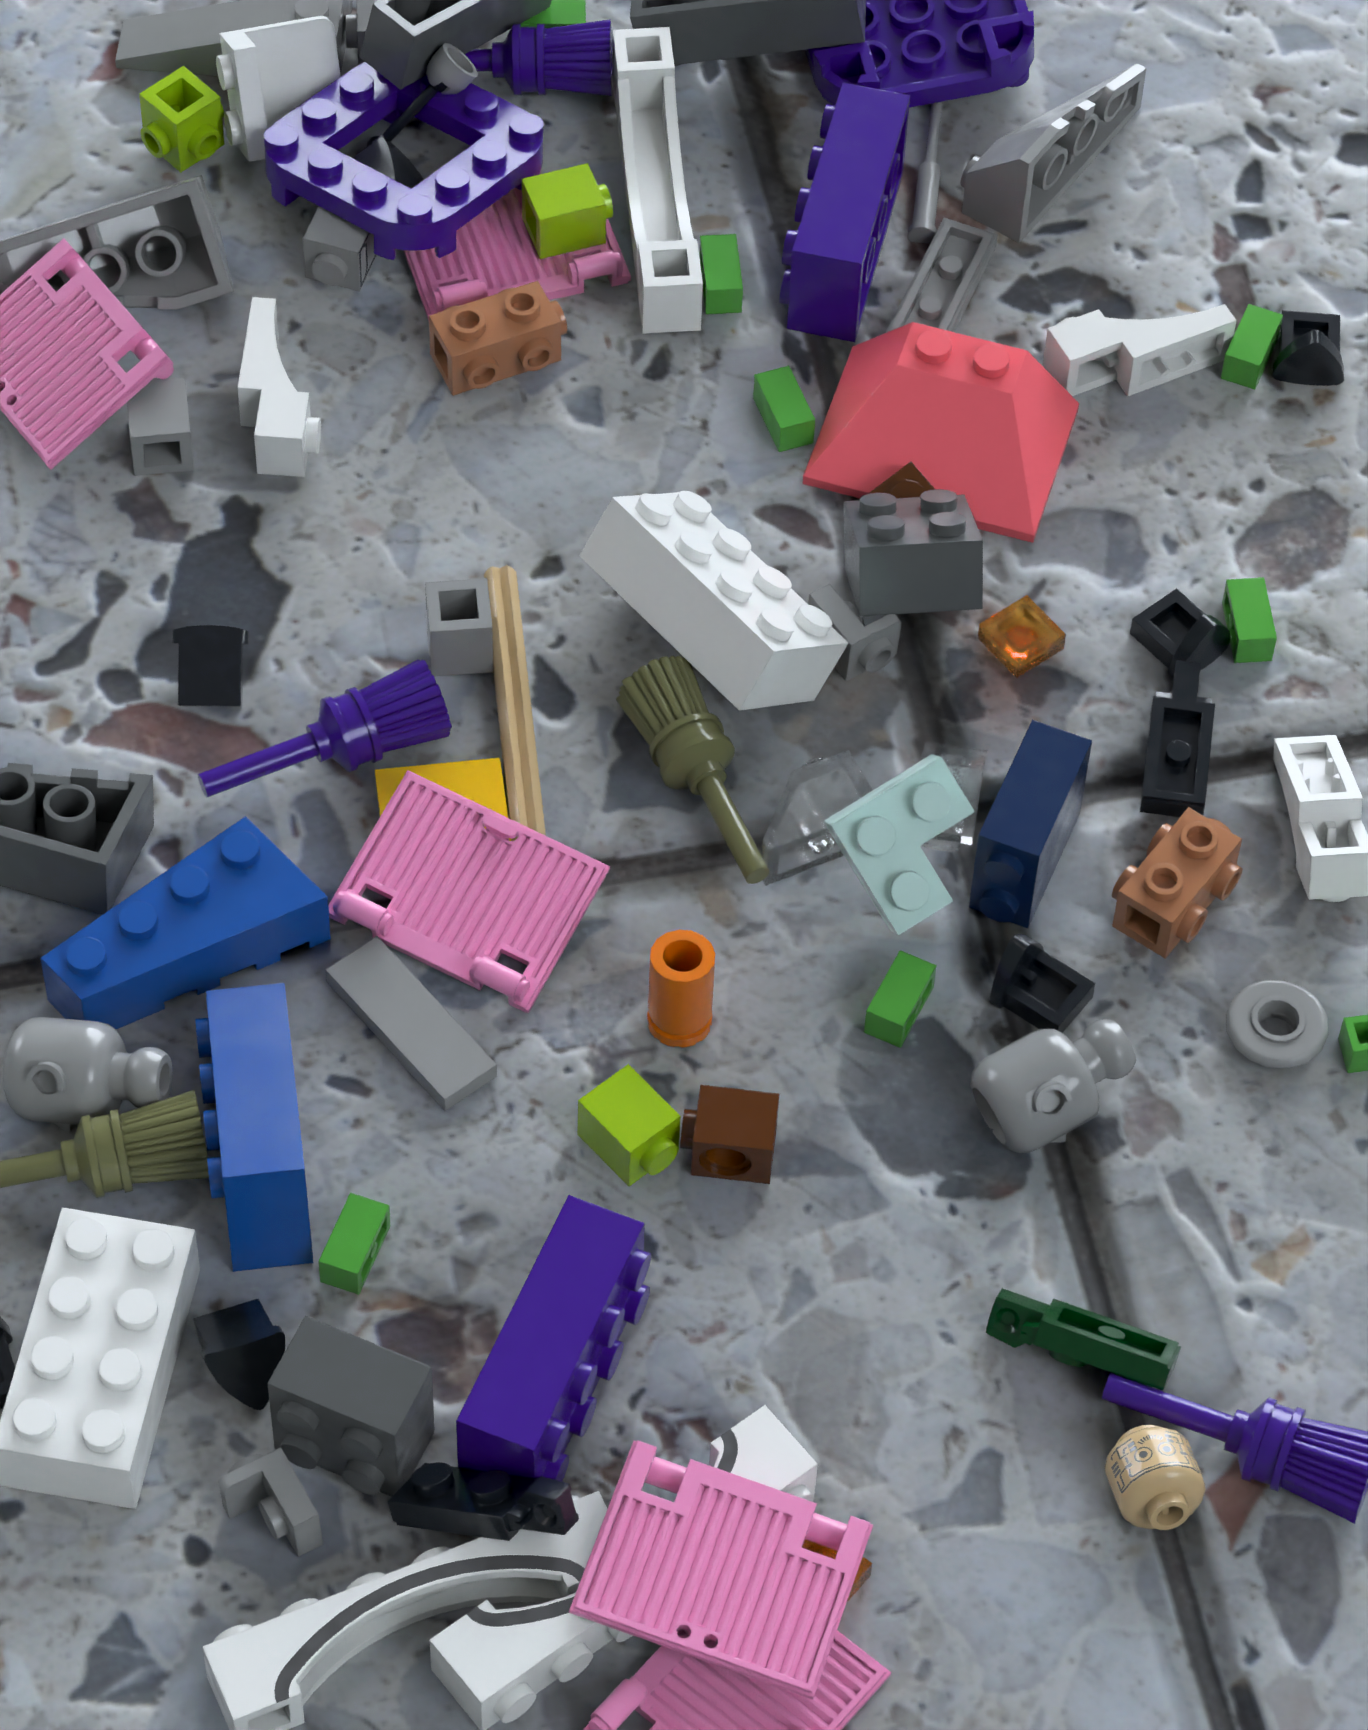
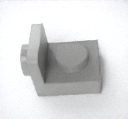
(868, 646)
(276, 1489)

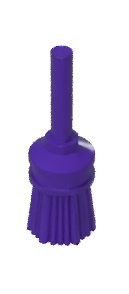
(552, 58)
(351, 729)
(1272, 1444)

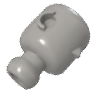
(78, 1069)
(1048, 1084)

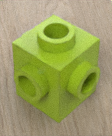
(181, 119)

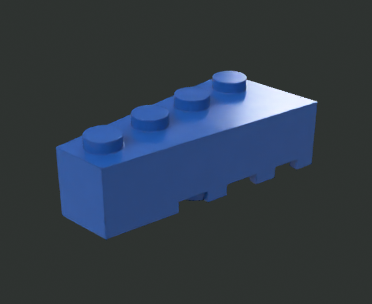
(186, 929)
(254, 1126)

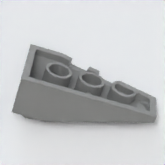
(193, 38)
(1043, 158)
(146, 249)

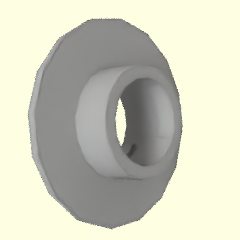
(1281, 1001)

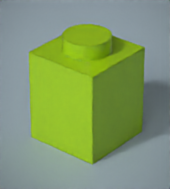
(565, 210)
(629, 1126)

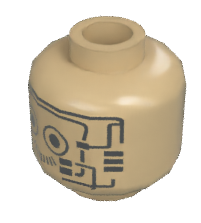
(1154, 1475)

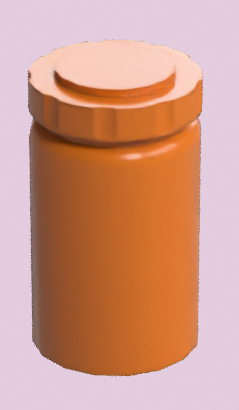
(681, 988)

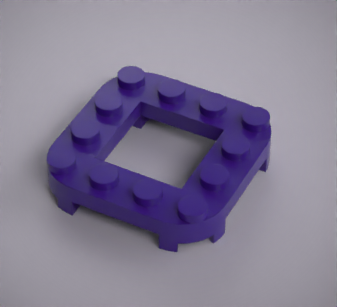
(306, 160)

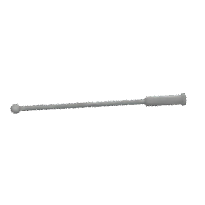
(927, 188)

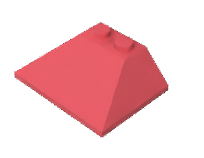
(959, 410)

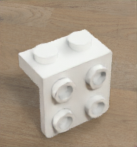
(271, 74)

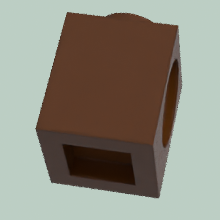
(732, 1134)

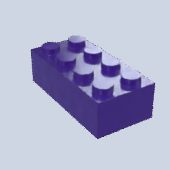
(844, 211)
(556, 1345)

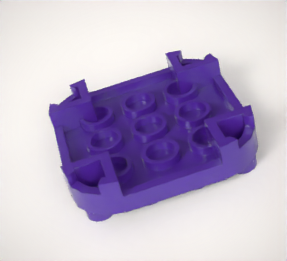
(932, 50)

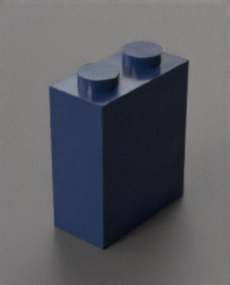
(1029, 824)

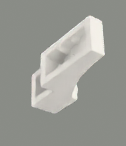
(1135, 352)
(271, 402)
(1324, 817)

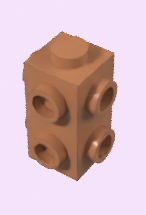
(496, 337)
(1177, 882)

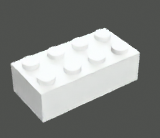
(714, 599)
(98, 1358)

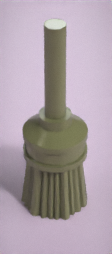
(689, 747)
(123, 1149)

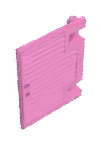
(499, 254)
(65, 354)
(468, 890)
(722, 1569)
(696, 1695)

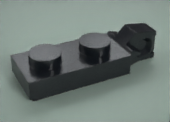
(1178, 746)
(482, 1502)

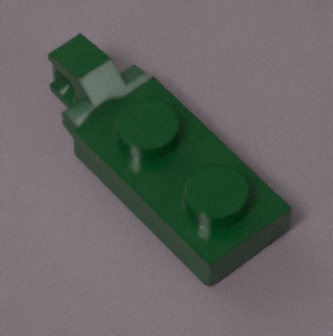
(1083, 1338)

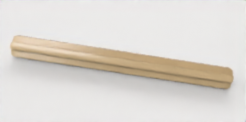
(514, 701)

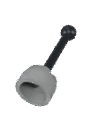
(447, 73)

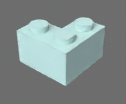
(884, 839)

